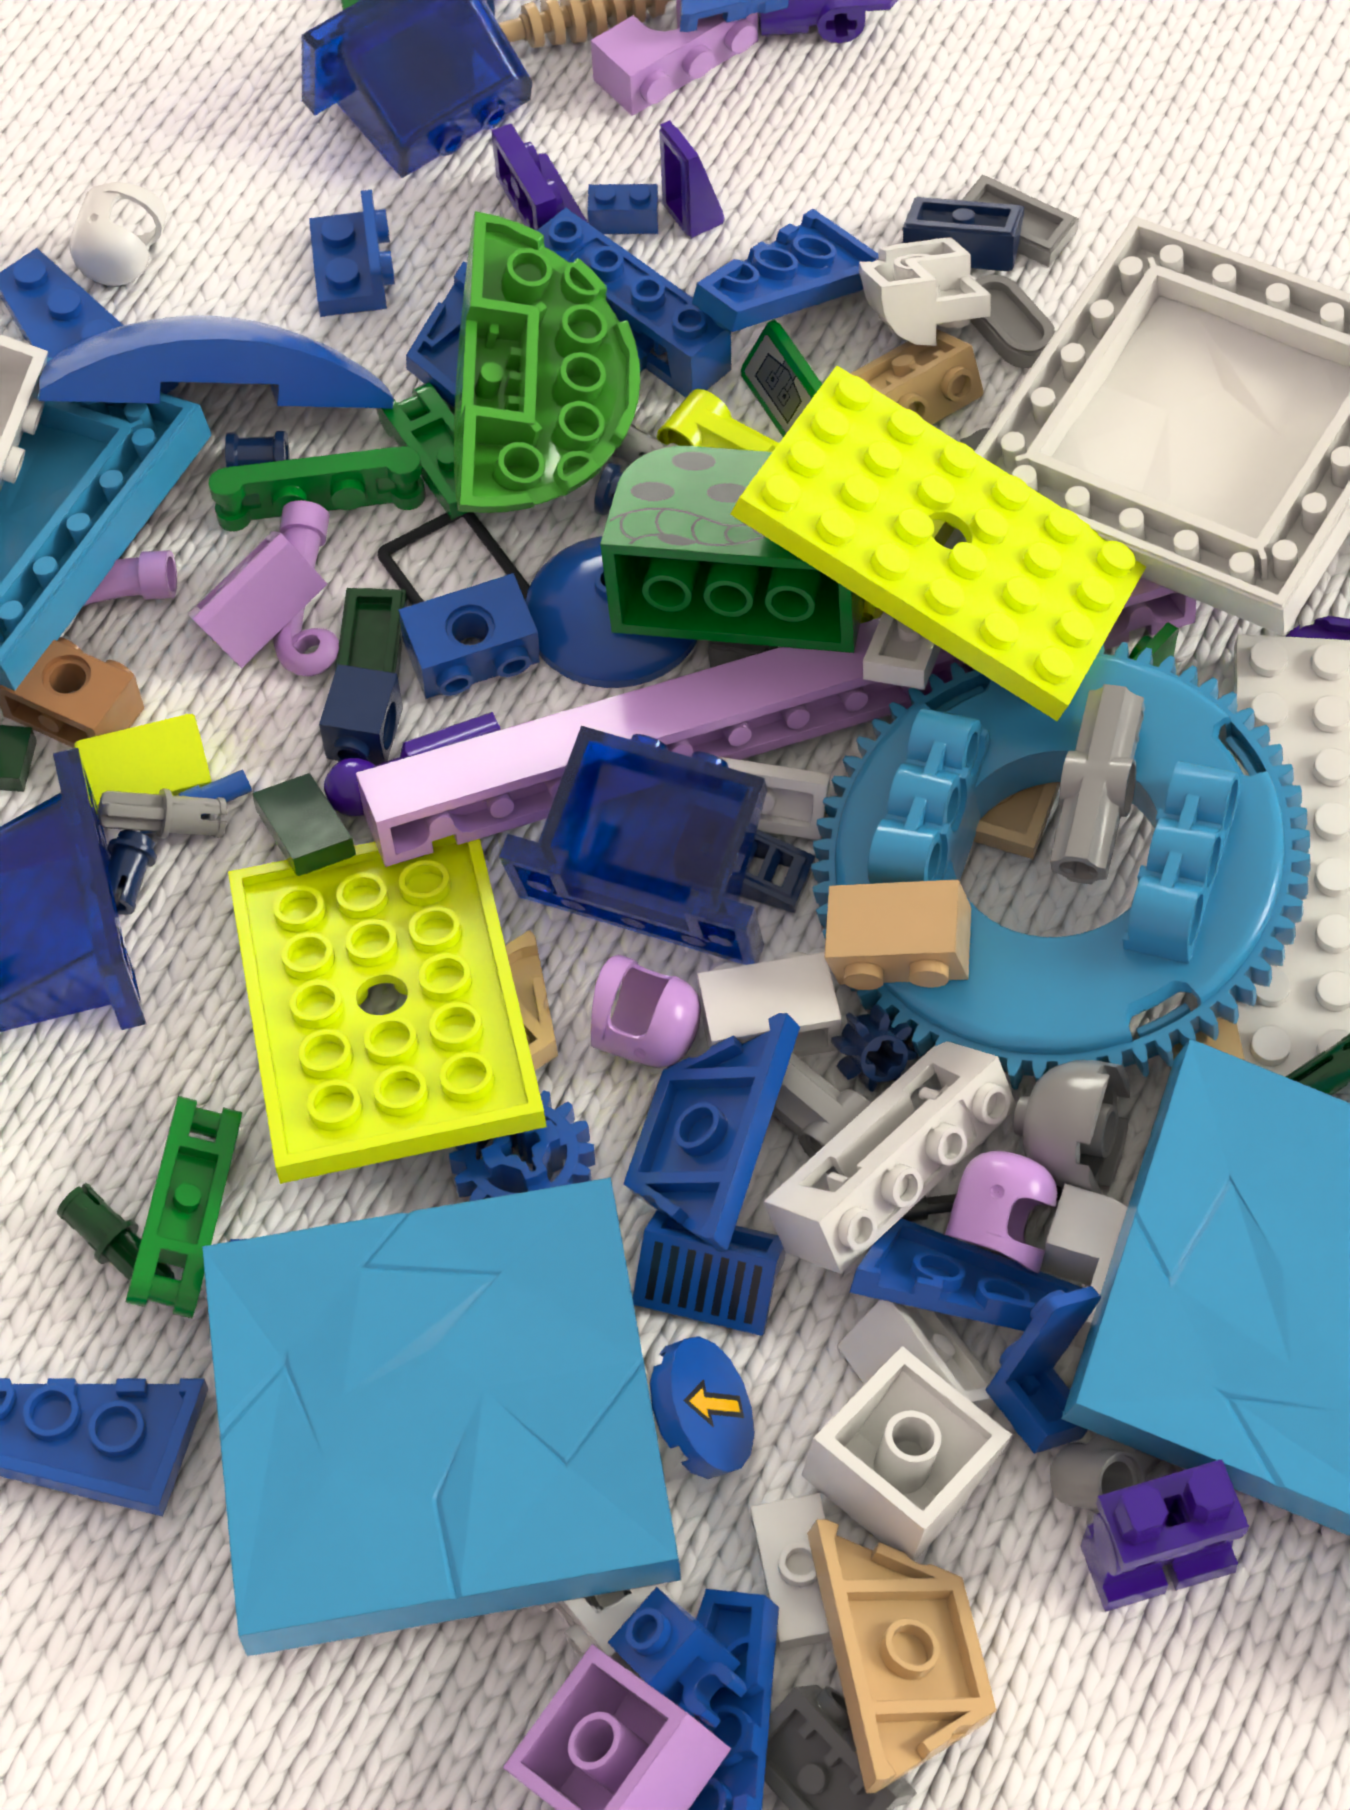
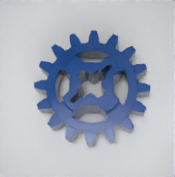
(545, 1148)

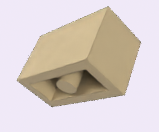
(898, 933)

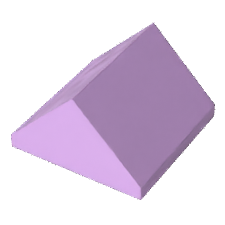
(258, 598)

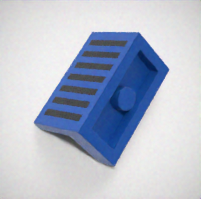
(699, 1283)

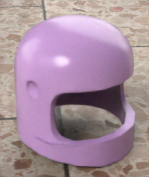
(652, 1018)
(996, 1203)

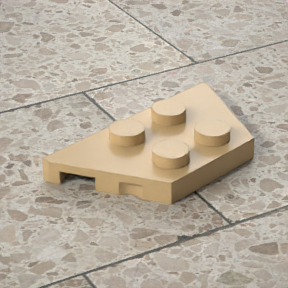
(901, 1653)

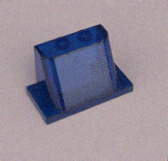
(414, 74)
(648, 844)
(60, 912)

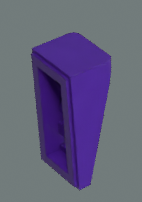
(686, 185)

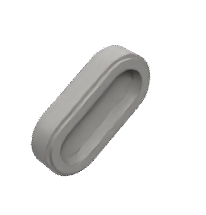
(1016, 324)

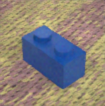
(623, 208)

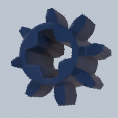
(873, 1048)

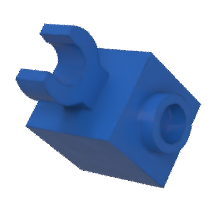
(677, 1656)

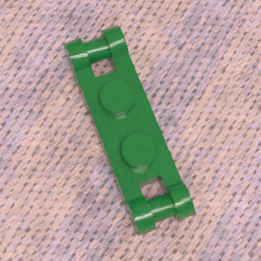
(331, 481)
(184, 1206)

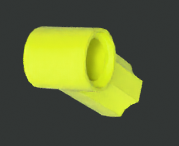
(707, 422)

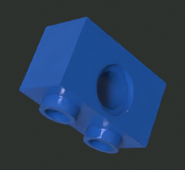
(483, 611)

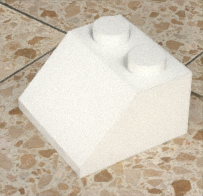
(904, 1454)

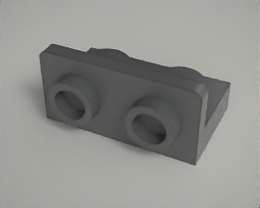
(815, 1756)

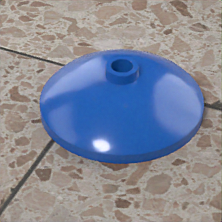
(575, 626)

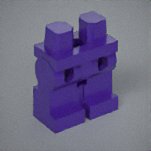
(1168, 1521)

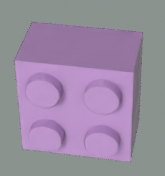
(615, 1745)

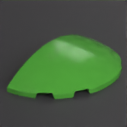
(539, 373)

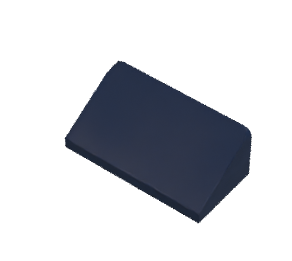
(981, 228)

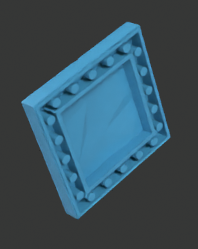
(77, 506)
(1233, 1290)
(434, 1418)

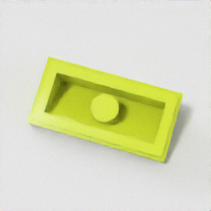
(147, 758)

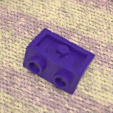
(529, 179)

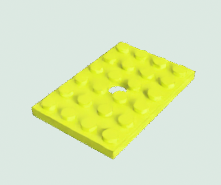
(858, 502)
(398, 1084)

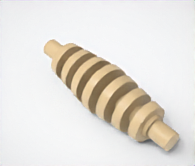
(576, 18)

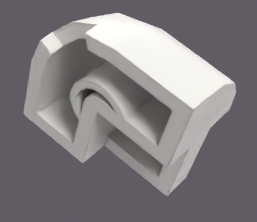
(924, 286)

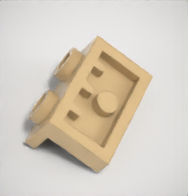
(927, 378)

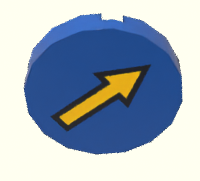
(702, 1407)

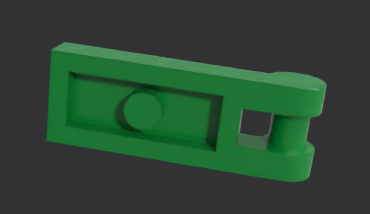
(428, 427)

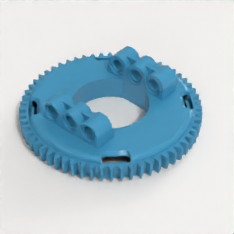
(1206, 908)

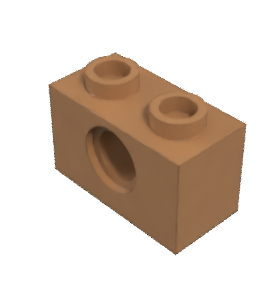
(102, 703)

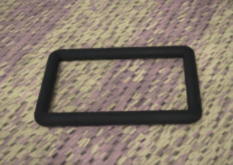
(432, 526)

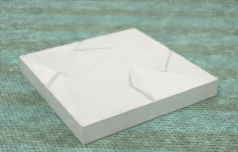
(1195, 421)

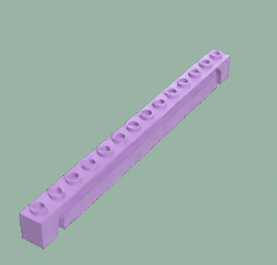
(722, 711)

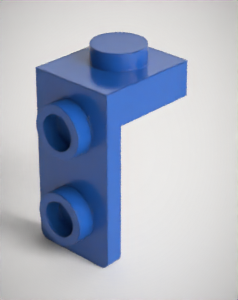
(1027, 1384)

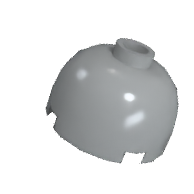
(1074, 1122)

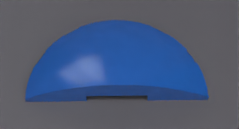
(136, 357)

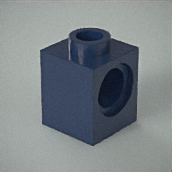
(361, 714)

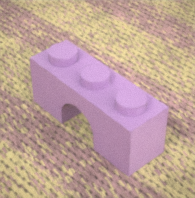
(646, 64)

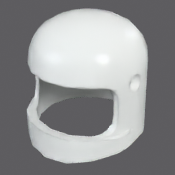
(108, 250)

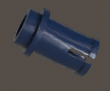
(127, 866)

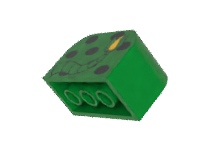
(700, 574)

